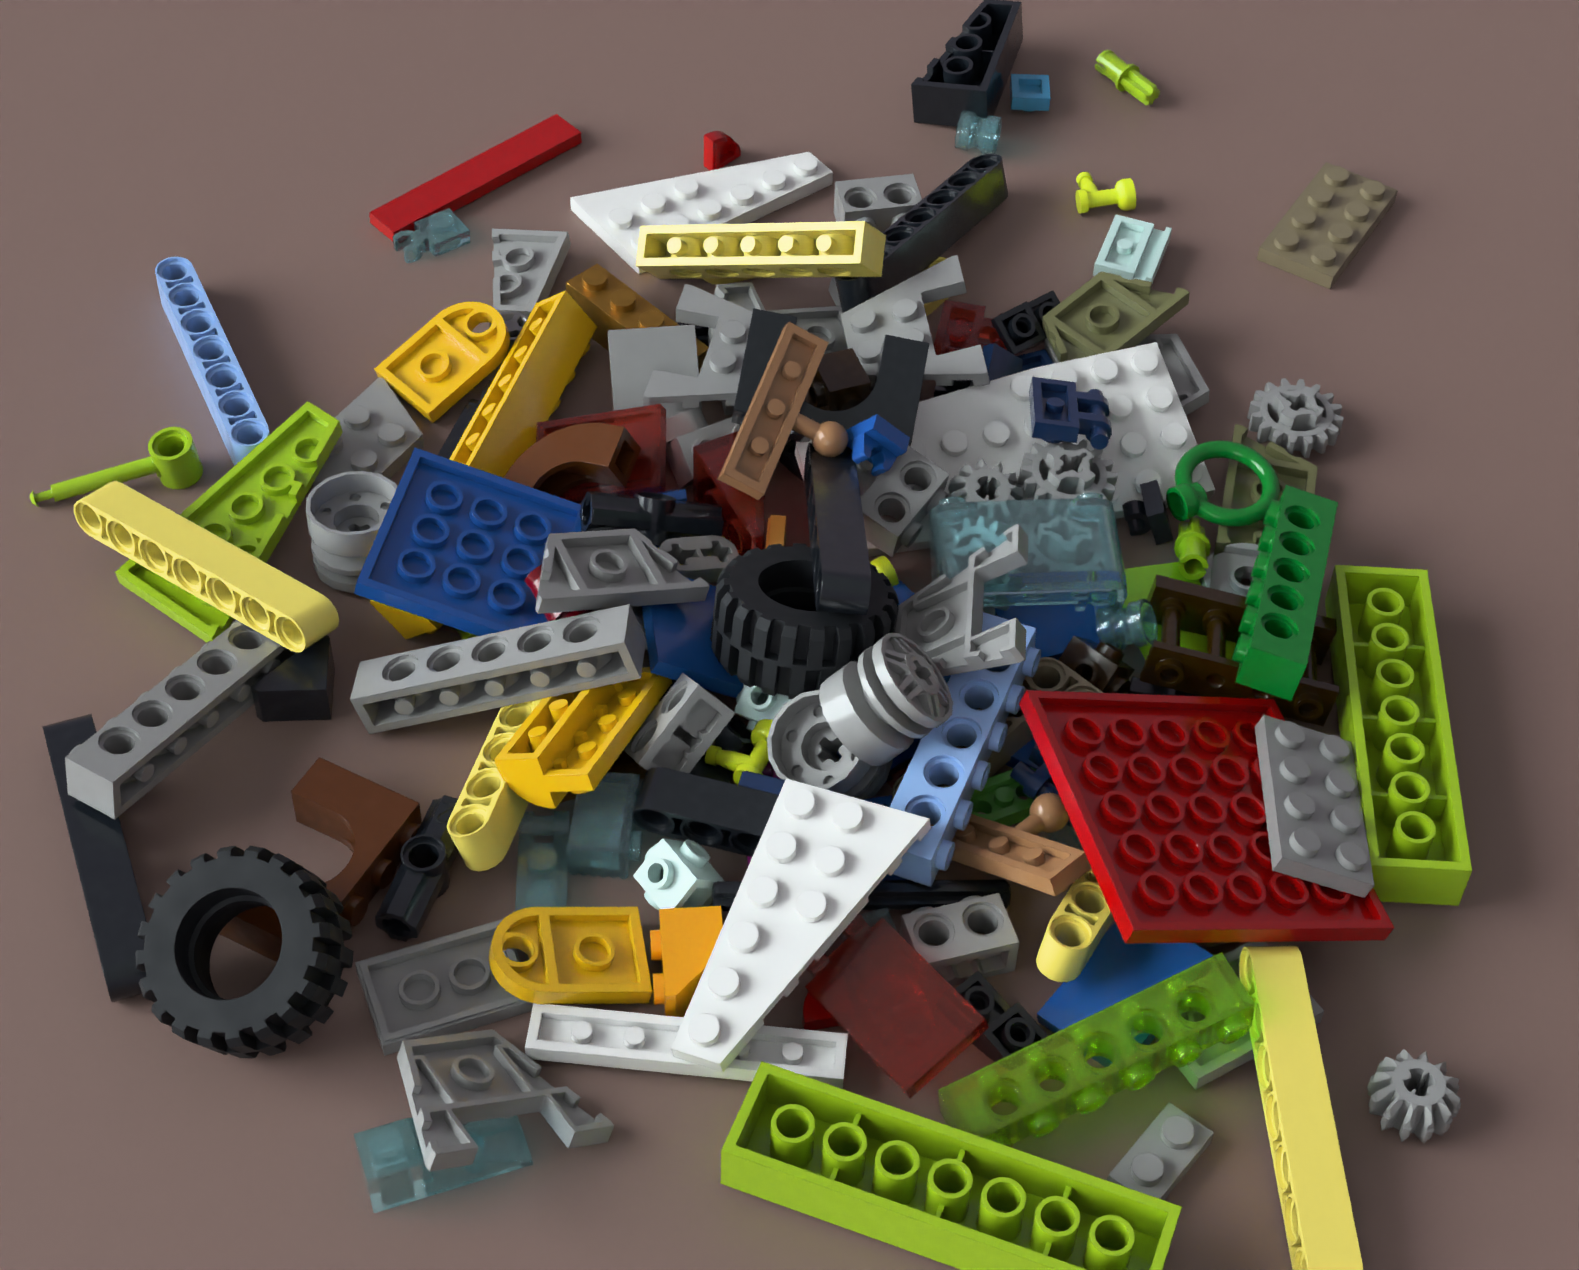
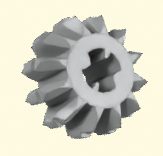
(984, 483)
(1413, 1096)

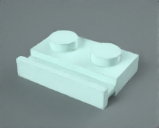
(1132, 249)

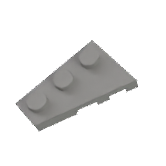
(525, 267)

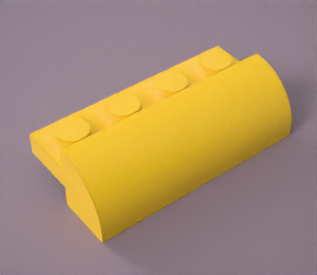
(576, 738)

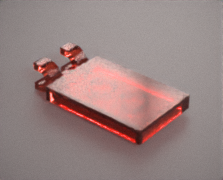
(894, 1004)

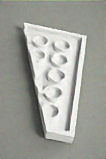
(709, 197)
(796, 898)

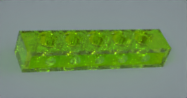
(1110, 1033)

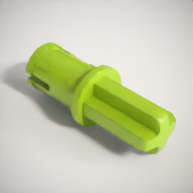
(1127, 77)
(1192, 549)

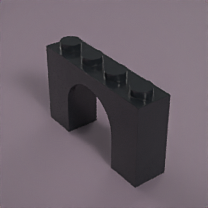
(895, 386)

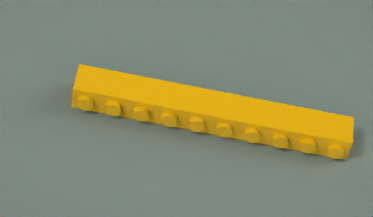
(518, 398)

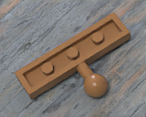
(776, 412)
(1019, 852)

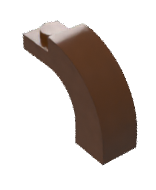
(577, 457)

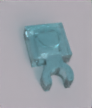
(434, 234)

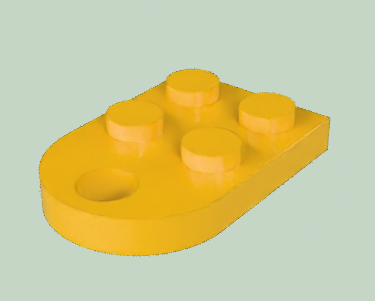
(446, 358)
(573, 955)

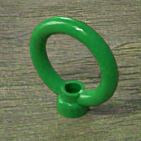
(1190, 499)

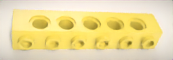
(761, 250)

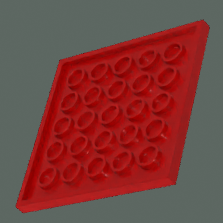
(1178, 820)

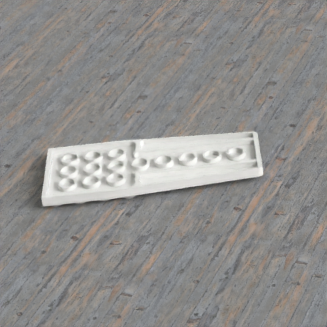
(995, 425)

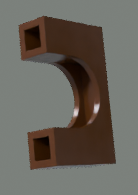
(359, 815)

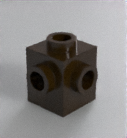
(1098, 664)

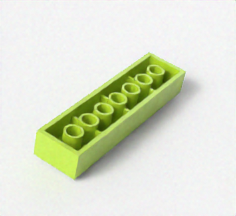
(1399, 732)
(933, 1184)

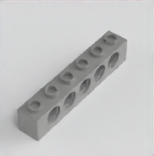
(499, 669)
(171, 720)

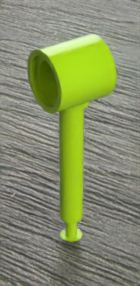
(171, 458)

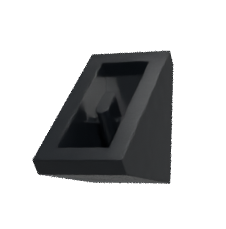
(298, 687)

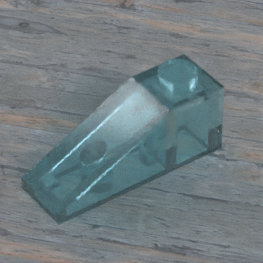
(396, 1168)

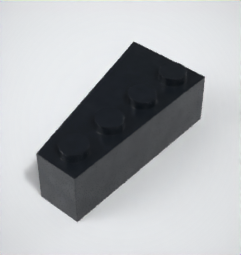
(972, 67)

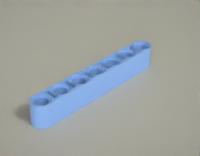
(210, 358)

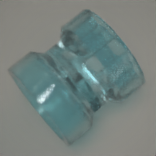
(978, 132)
(1127, 625)

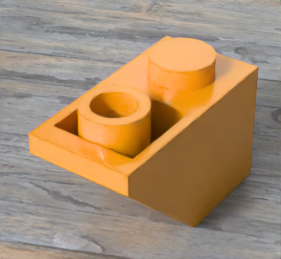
(684, 949)

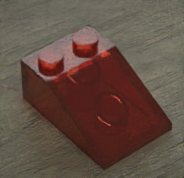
(741, 512)

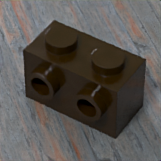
(839, 382)

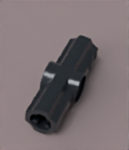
(650, 513)
(415, 886)

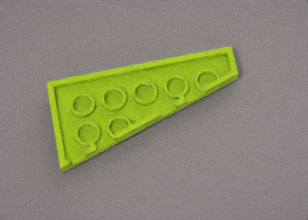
(246, 509)

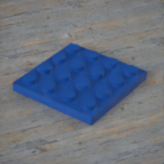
(463, 546)

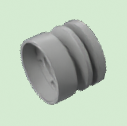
(344, 522)
(885, 699)
(806, 749)

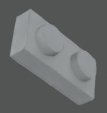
(1162, 1154)

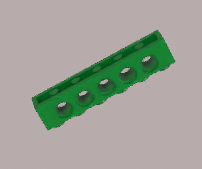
(1284, 593)

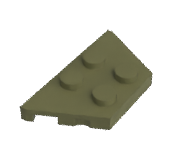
(1109, 316)
(1244, 487)

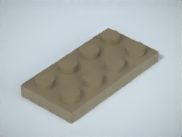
(1327, 225)

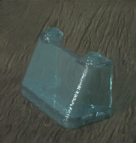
(1070, 549)

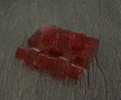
(962, 327)

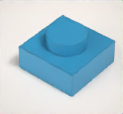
(1030, 92)

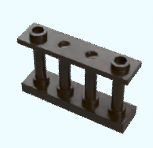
(1210, 674)

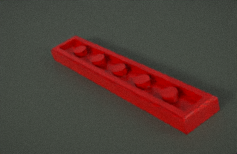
(477, 175)

